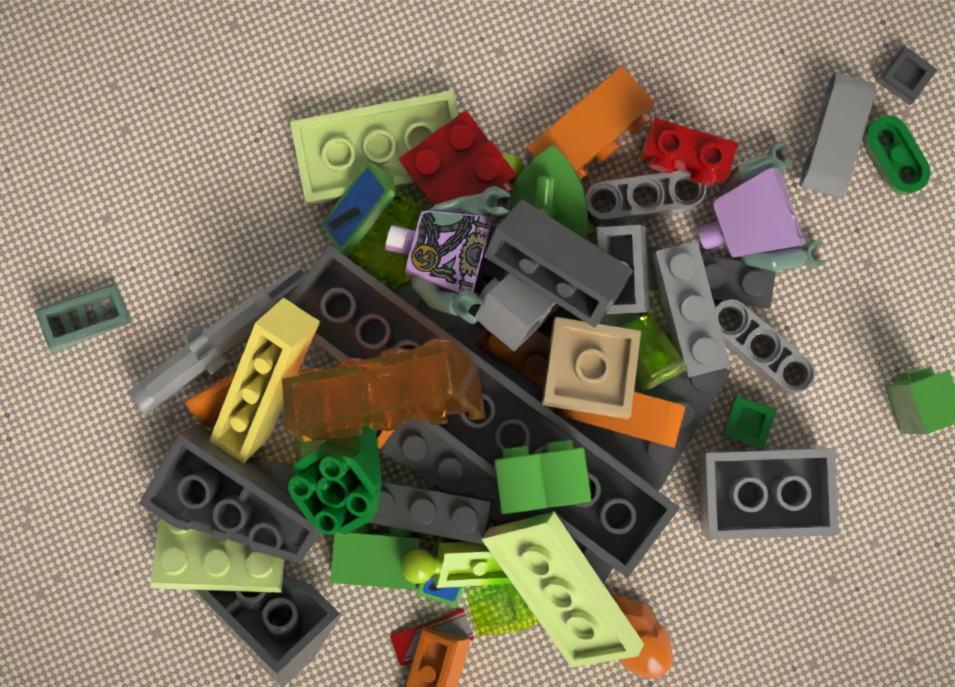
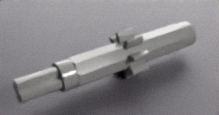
(207, 348)

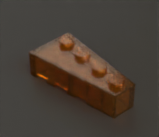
(383, 392)

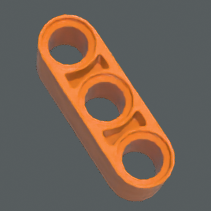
(649, 420)

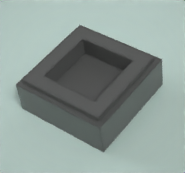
(907, 75)

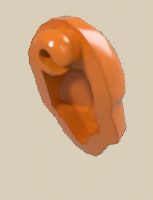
(656, 653)

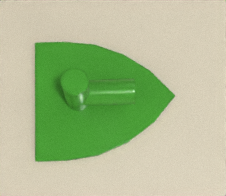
(554, 189)

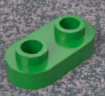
(900, 153)

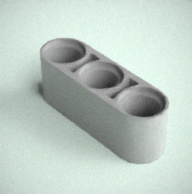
(837, 135)
(660, 185)
(779, 352)

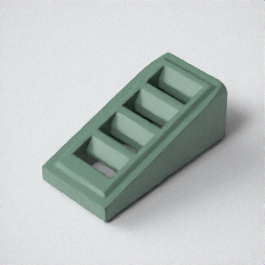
(78, 303)

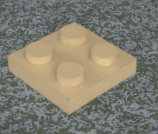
(591, 368)

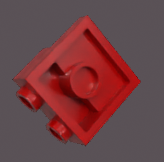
(688, 150)
(457, 162)

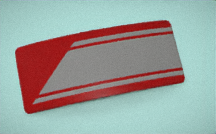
(406, 640)

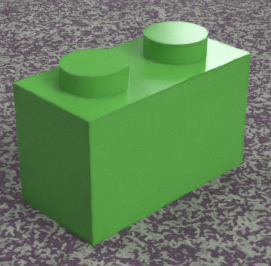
(922, 400)
(372, 557)

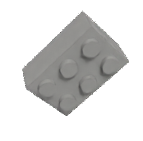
(768, 493)

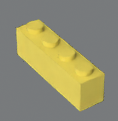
(256, 392)

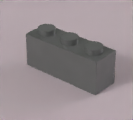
(557, 263)

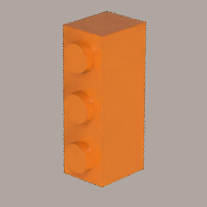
(597, 122)

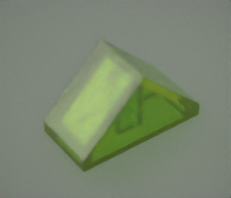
(656, 354)
(500, 611)

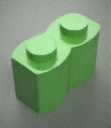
(542, 478)

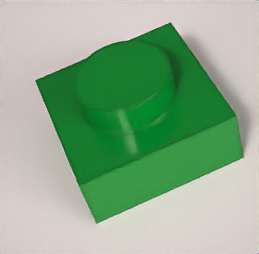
(749, 422)

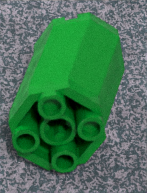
(337, 481)

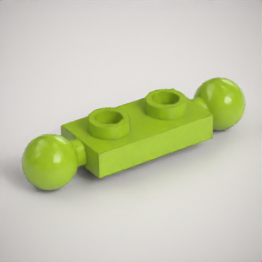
(454, 566)

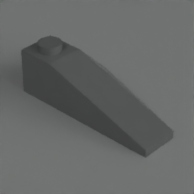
(230, 500)
(275, 627)

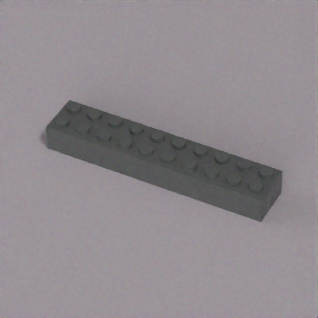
(367, 318)

